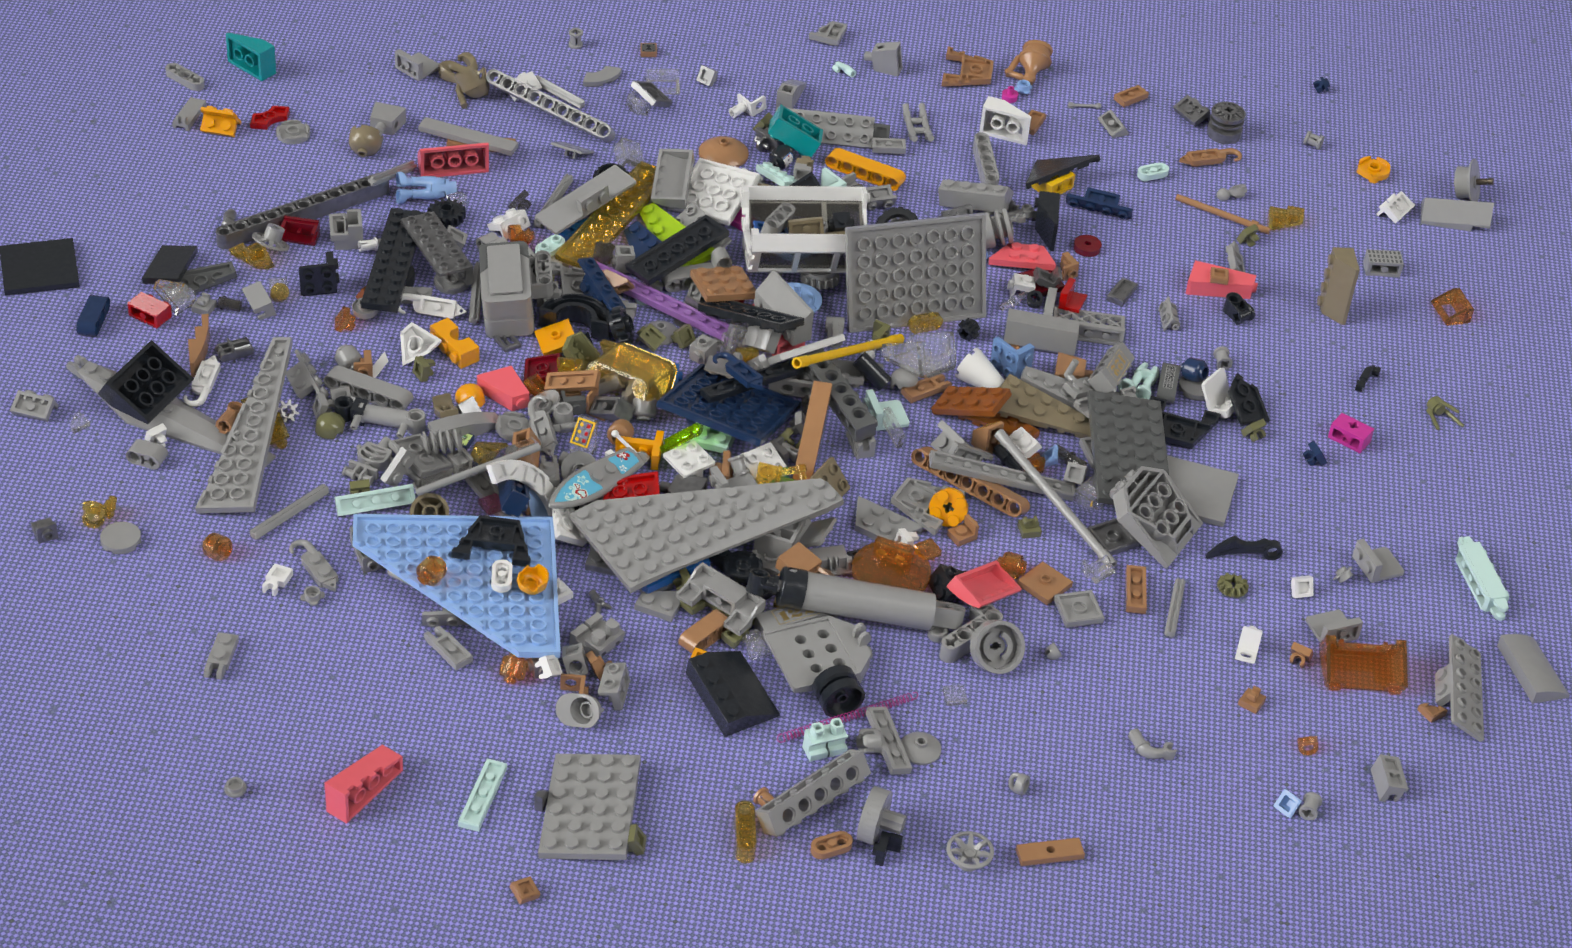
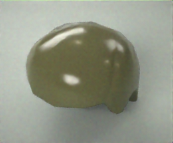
(329, 425)

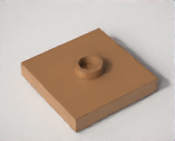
(1044, 583)

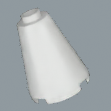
(979, 371)

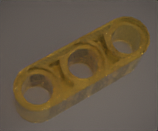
(745, 832)

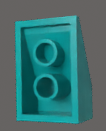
(251, 55)

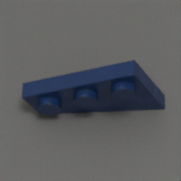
(640, 238)

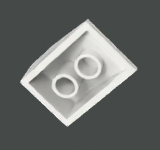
(1005, 121)

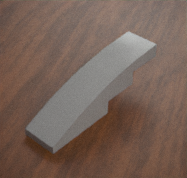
(473, 423)

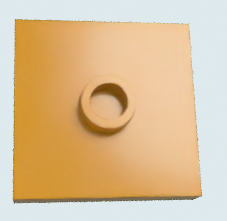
(552, 337)

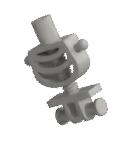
(371, 459)

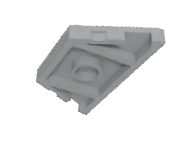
(876, 521)

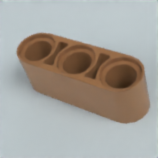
(704, 632)

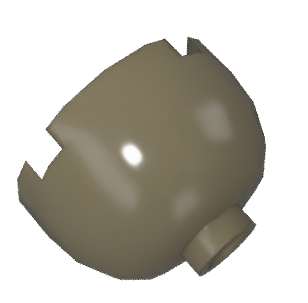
(365, 140)
(429, 505)

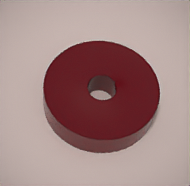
(1087, 245)

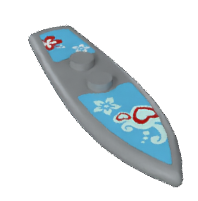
(595, 479)

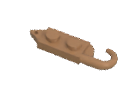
(1209, 156)

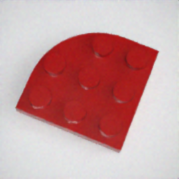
(635, 485)

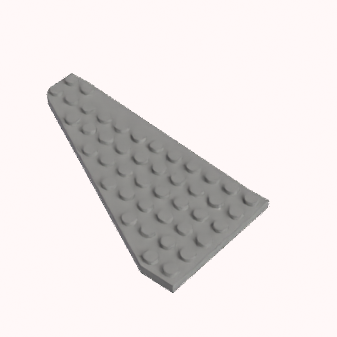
(669, 531)

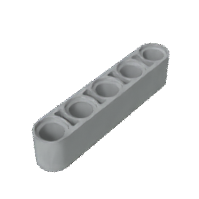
(985, 159)
(369, 388)

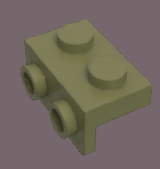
(580, 347)

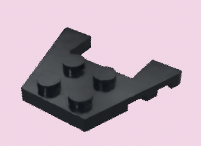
(1186, 431)
(494, 534)

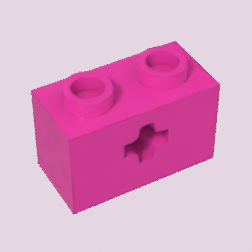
(1351, 433)

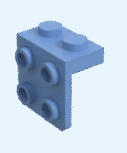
(1008, 359)

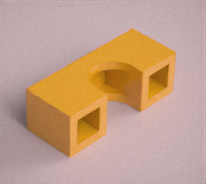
(460, 352)

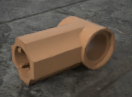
(228, 418)

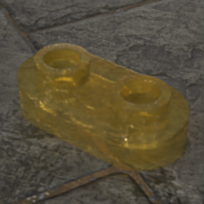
(925, 322)

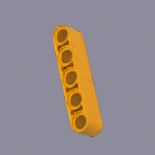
(865, 168)

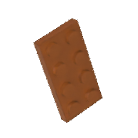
(971, 401)

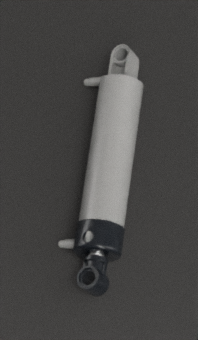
(856, 599)

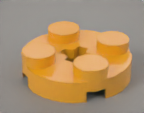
(1373, 169)
(946, 496)

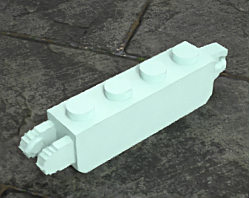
(1482, 578)

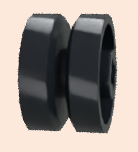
(838, 691)

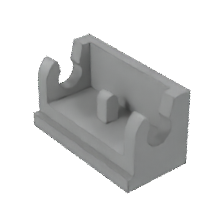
(259, 300)
(863, 448)
(1389, 777)

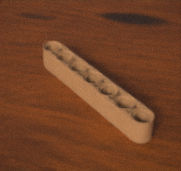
(977, 489)

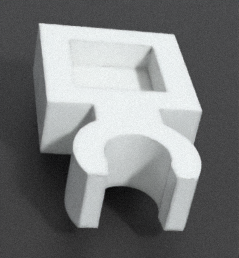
(276, 577)

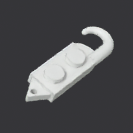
(204, 381)

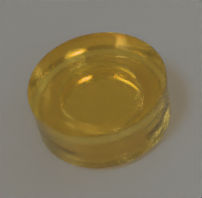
(279, 292)

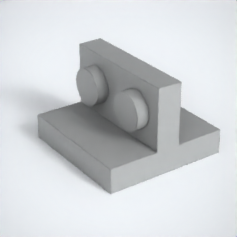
(946, 439)

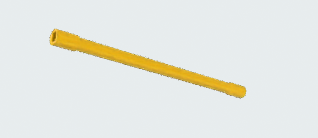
(804, 361)

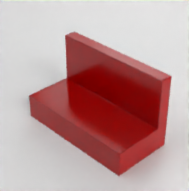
(1069, 299)

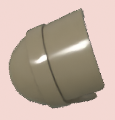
(472, 84)

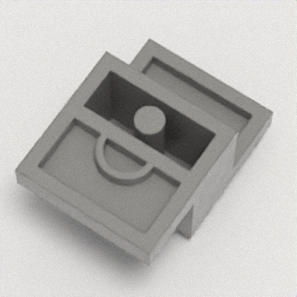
(776, 543)

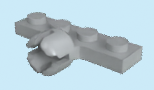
(884, 739)

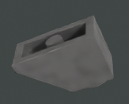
(611, 408)

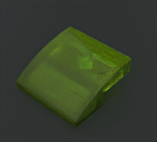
(682, 437)

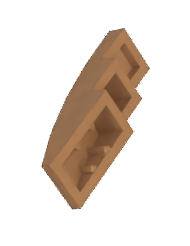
(199, 347)

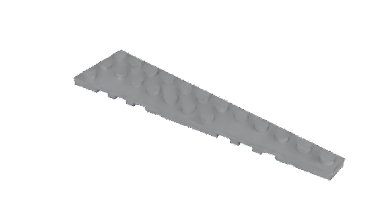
(244, 455)

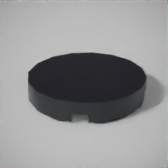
(739, 565)

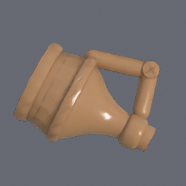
(1034, 58)

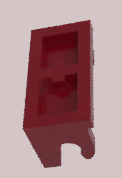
(300, 230)

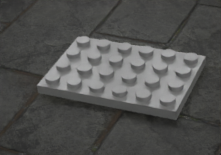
(590, 807)

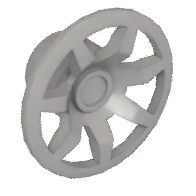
(273, 235)
(970, 854)

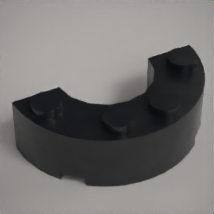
(577, 309)

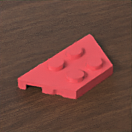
(1023, 256)

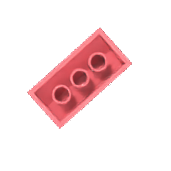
(454, 160)

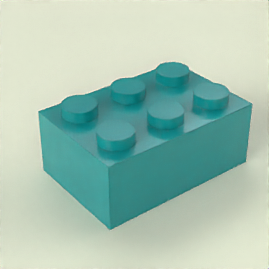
(795, 131)

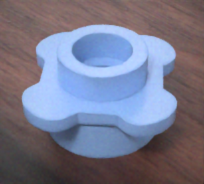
(1023, 87)

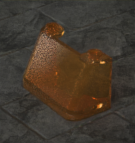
(1364, 665)

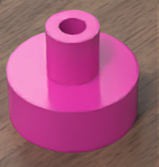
(1010, 95)

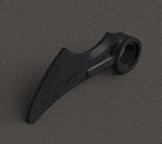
(1237, 546)

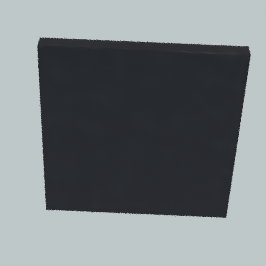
(39, 266)

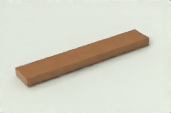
(813, 427)

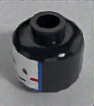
(781, 156)

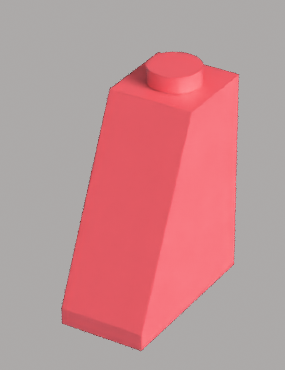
(504, 388)

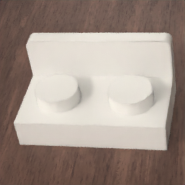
(1396, 206)
(1025, 442)

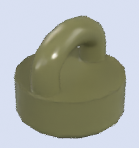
(786, 435)

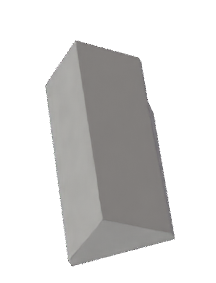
(1456, 213)
(1042, 331)

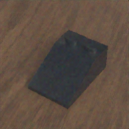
(1047, 217)

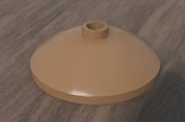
(724, 151)

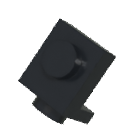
(889, 842)

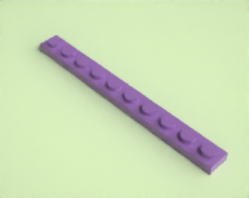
(673, 307)

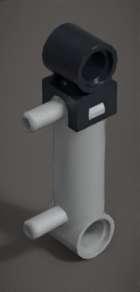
(362, 412)

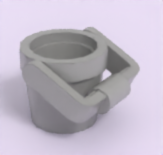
(563, 418)

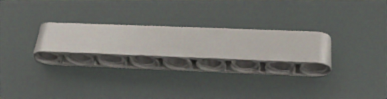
(556, 109)

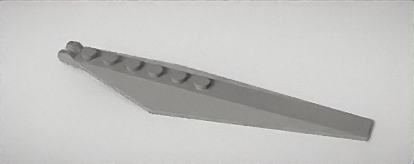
(181, 420)

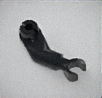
(1366, 374)

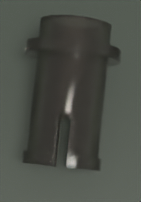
(230, 304)

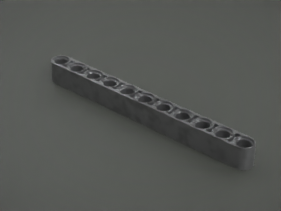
(308, 207)

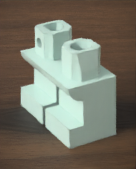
(825, 740)

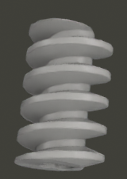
(442, 441)

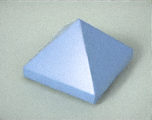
(1051, 456)
(1287, 803)

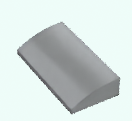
(673, 177)
(1531, 668)

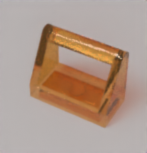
(1460, 304)

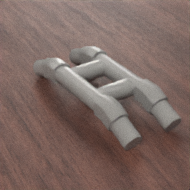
(913, 131)

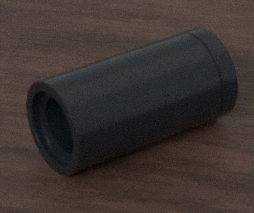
(871, 371)

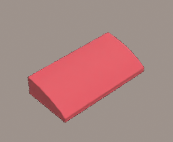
(983, 585)

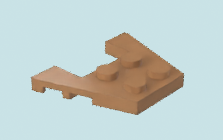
(974, 70)

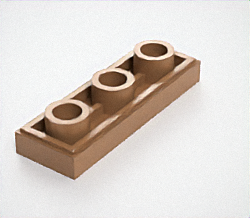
(1050, 851)

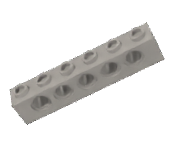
(813, 792)

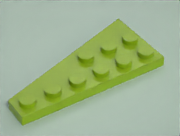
(664, 226)

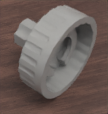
(989, 656)
(878, 816)

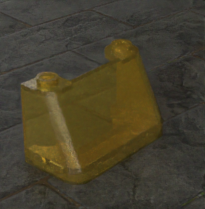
(651, 373)

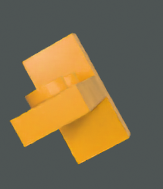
(651, 447)

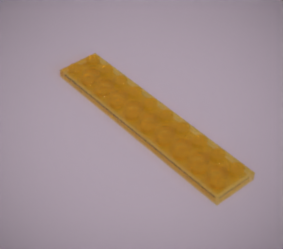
(610, 218)

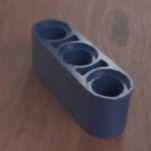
(93, 315)

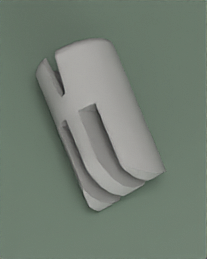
(611, 382)

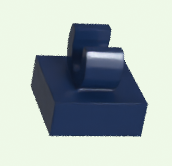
(1315, 454)

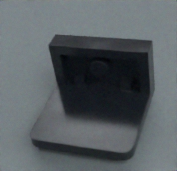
(319, 278)
(940, 579)

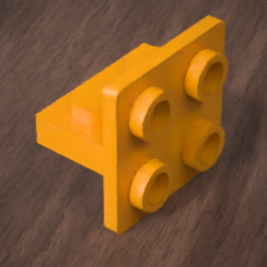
(219, 121)

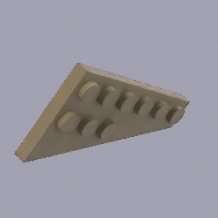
(1041, 409)

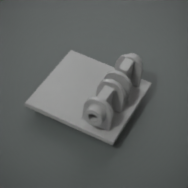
(719, 368)
(834, 559)

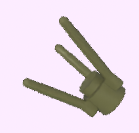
(1437, 406)

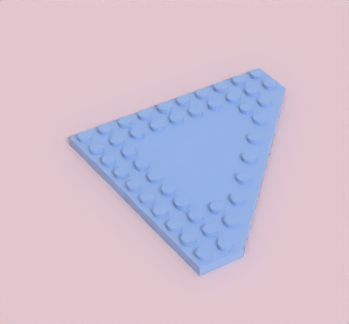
(512, 619)

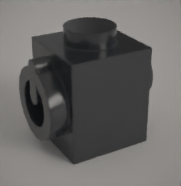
(840, 221)

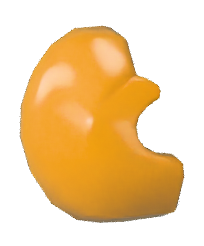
(468, 390)
(533, 579)

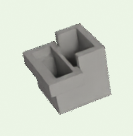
(346, 229)

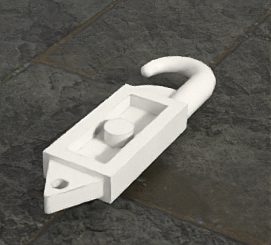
(433, 306)

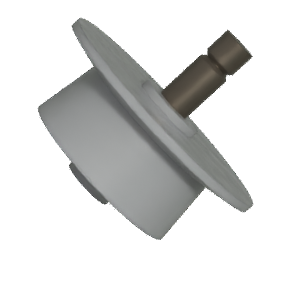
(1468, 181)

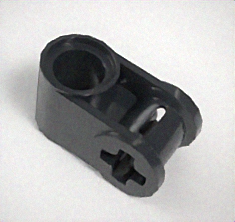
(1238, 308)

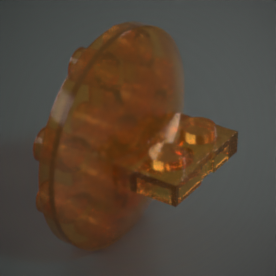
(892, 565)

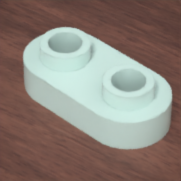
(1152, 171)
(551, 244)

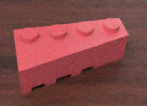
(361, 782)

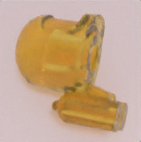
(95, 512)

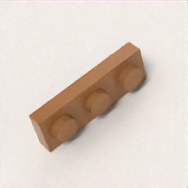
(573, 380)
(1136, 589)

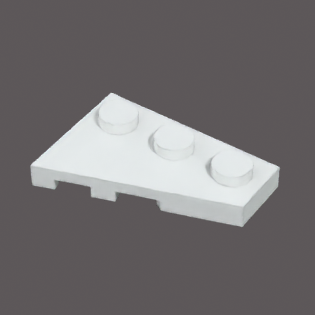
(565, 529)

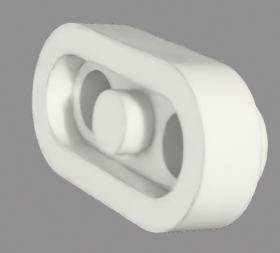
(501, 576)

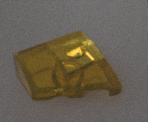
(1283, 218)
(254, 255)

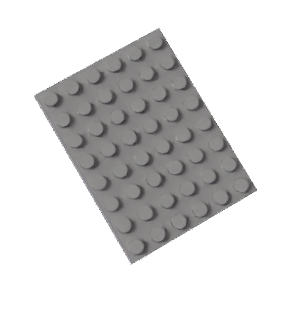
(916, 270)

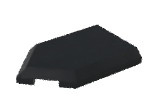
(1246, 402)

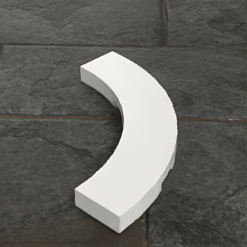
(524, 473)

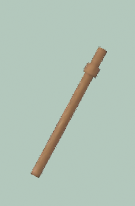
(1221, 213)

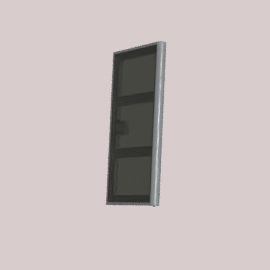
(474, 466)

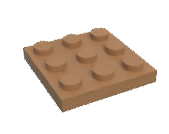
(723, 283)

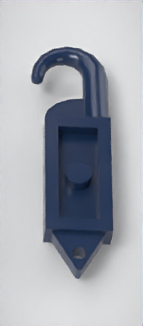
(740, 371)

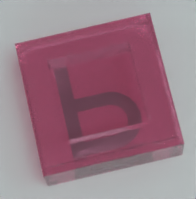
(490, 504)

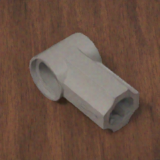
(833, 327)

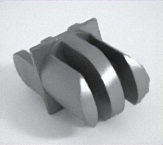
(234, 349)

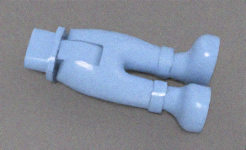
(434, 187)

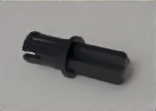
(1006, 458)

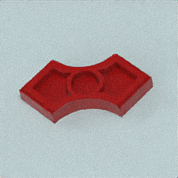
(267, 118)

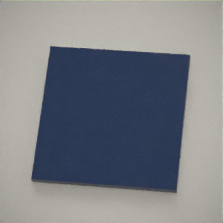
(746, 416)

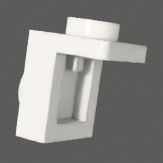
(1020, 282)

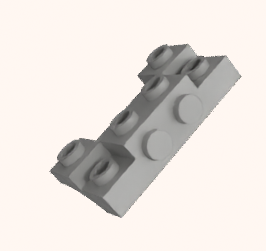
(725, 595)

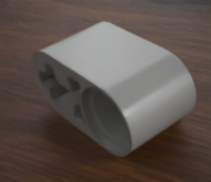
(147, 454)

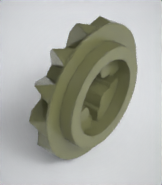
(1225, 586)

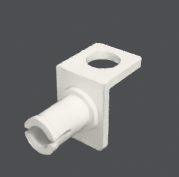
(746, 106)
(1249, 644)

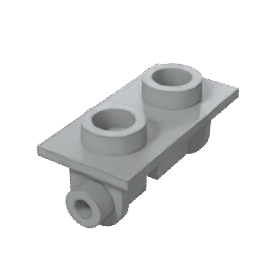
(1169, 315)

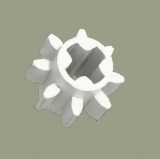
(291, 407)

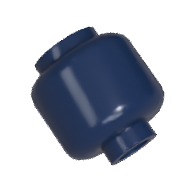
(1194, 370)

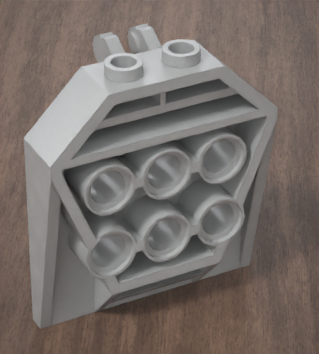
(1155, 512)
(817, 644)

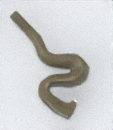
(447, 68)

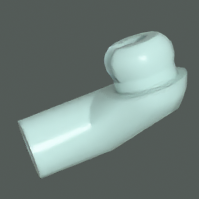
(845, 68)

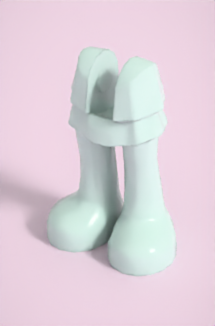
(1142, 375)

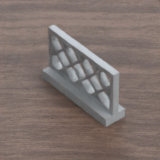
(1096, 330)

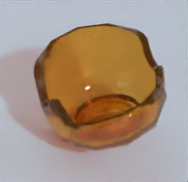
(516, 233)

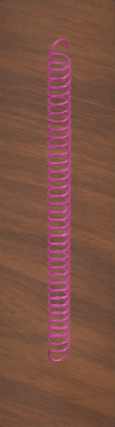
(799, 735)

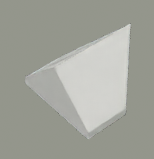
(416, 342)

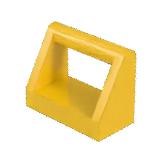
(1058, 185)

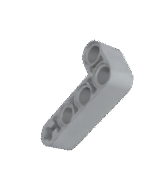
(680, 278)
(958, 642)

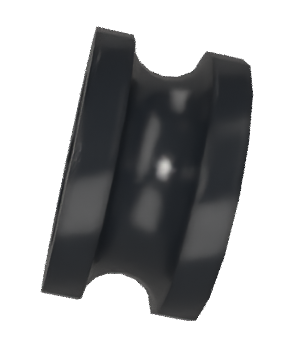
(1030, 303)

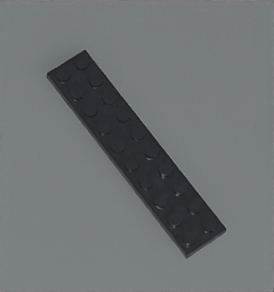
(390, 265)

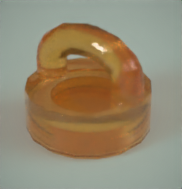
(1305, 741)

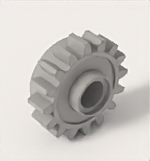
(820, 280)

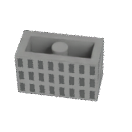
(1383, 263)

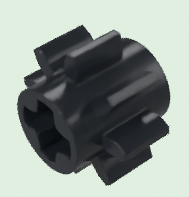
(968, 329)

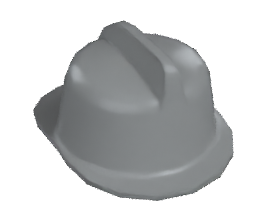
(578, 710)

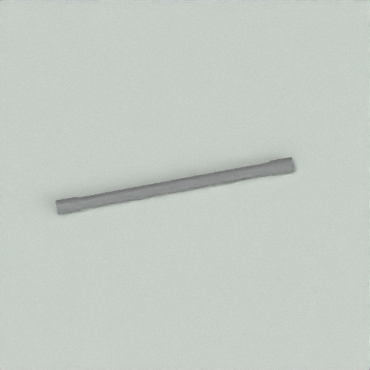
(1008, 444)

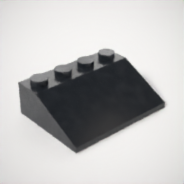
(146, 384)
(730, 690)

